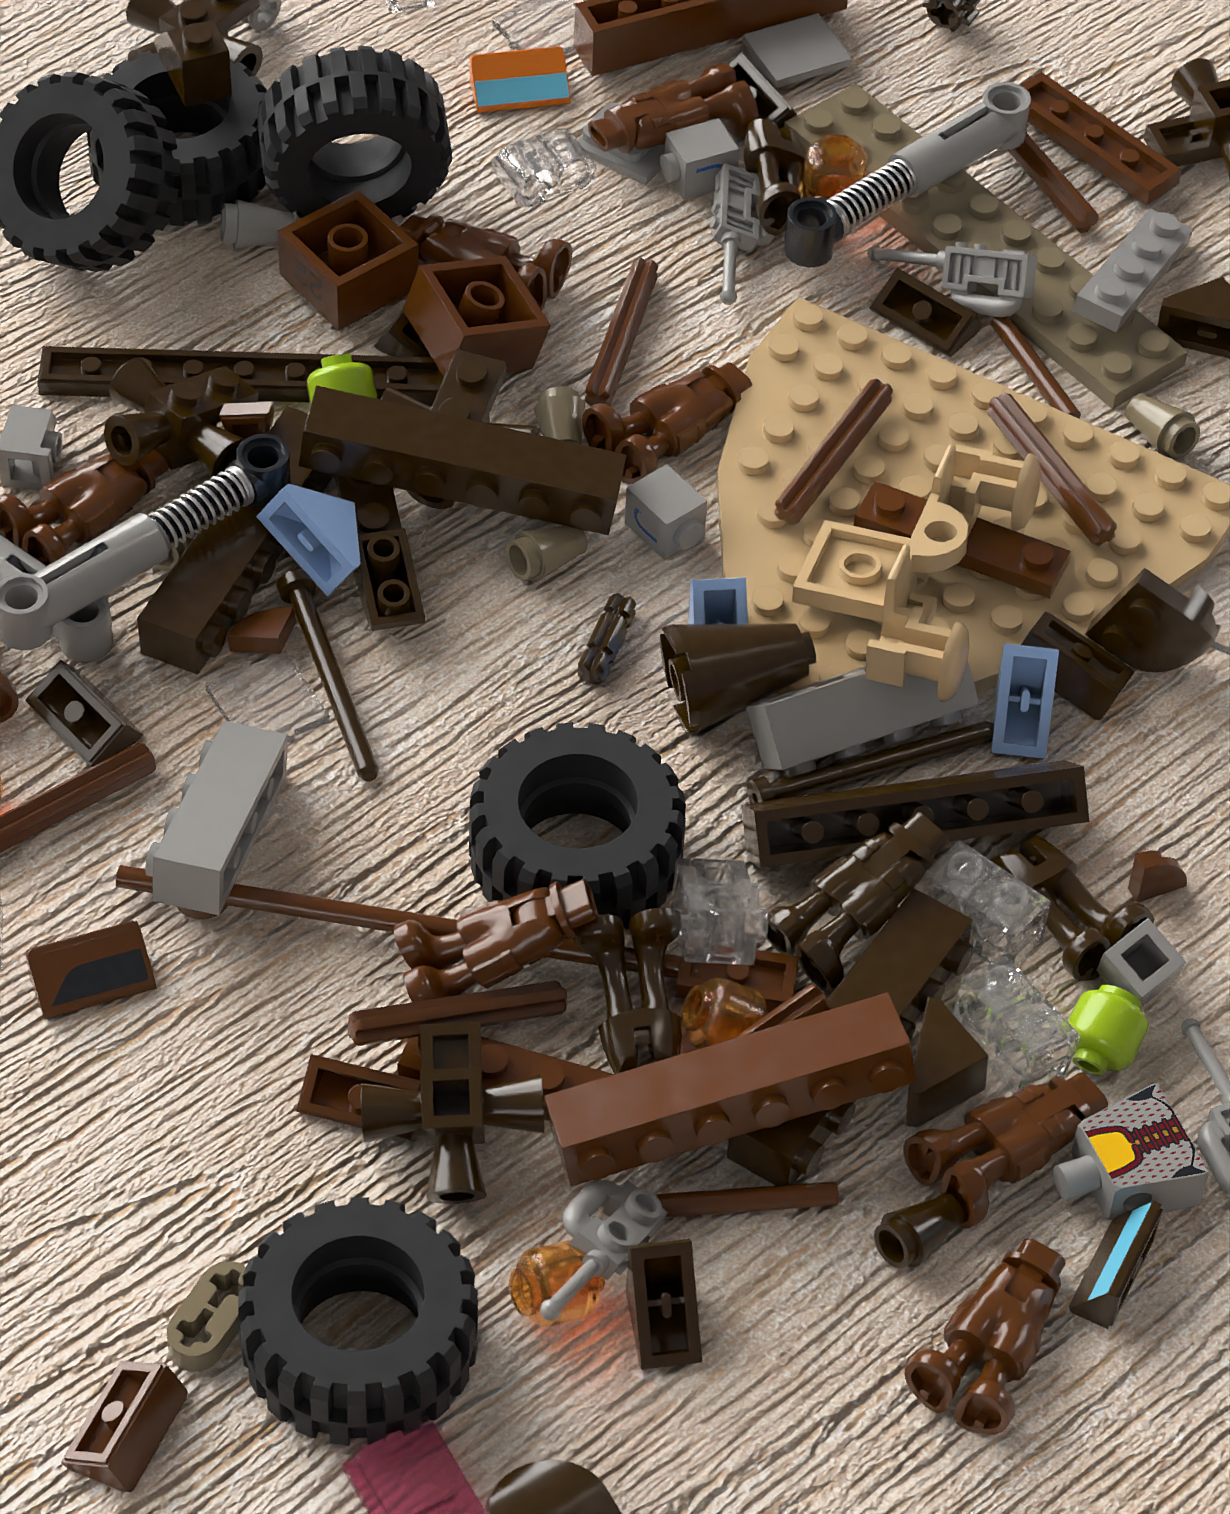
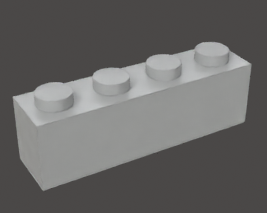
(846, 713)
(218, 817)

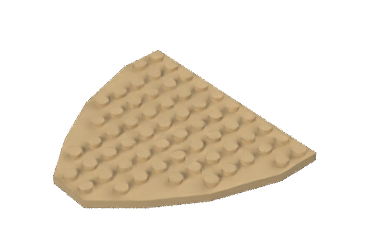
(801, 387)

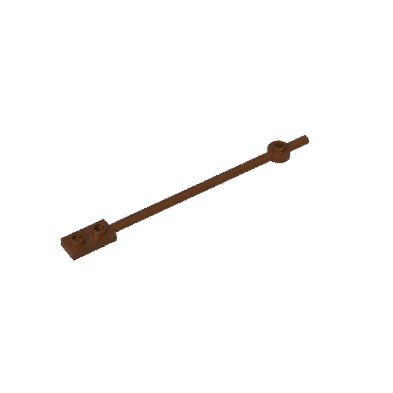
(770, 975)

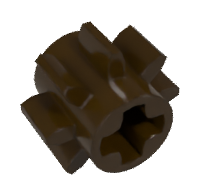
(951, 12)

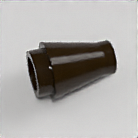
(915, 1231)

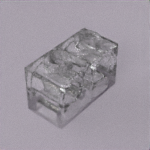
(1004, 910)
(718, 911)
(1015, 1025)

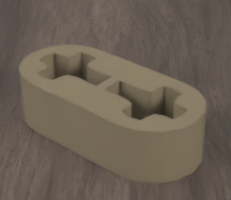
(201, 1309)

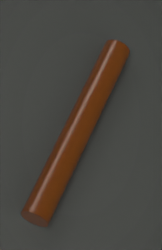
(1033, 365)
(749, 1199)

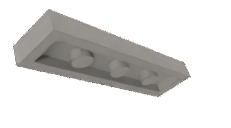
(1132, 270)

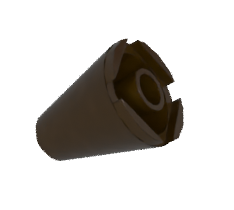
(730, 666)

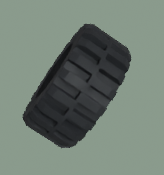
(346, 97)
(213, 166)
(134, 182)
(578, 774)
(351, 1252)

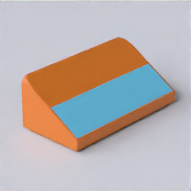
(519, 79)

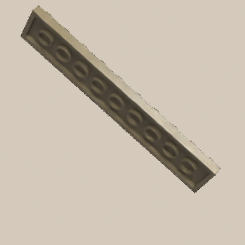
(963, 210)

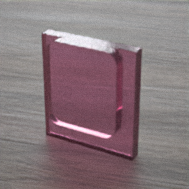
(411, 1476)

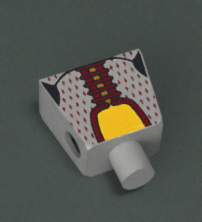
(1133, 1157)

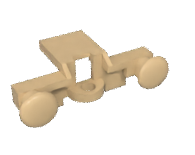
(878, 572)

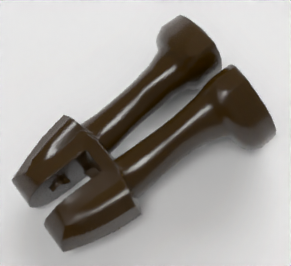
(779, 162)
(1054, 877)
(650, 935)

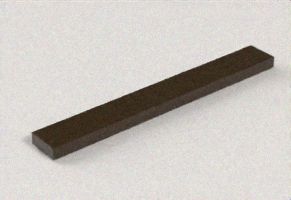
(274, 375)

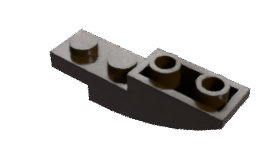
(386, 569)

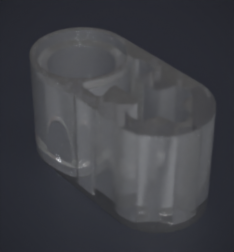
(544, 167)

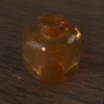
(833, 165)
(720, 1011)
(542, 1273)

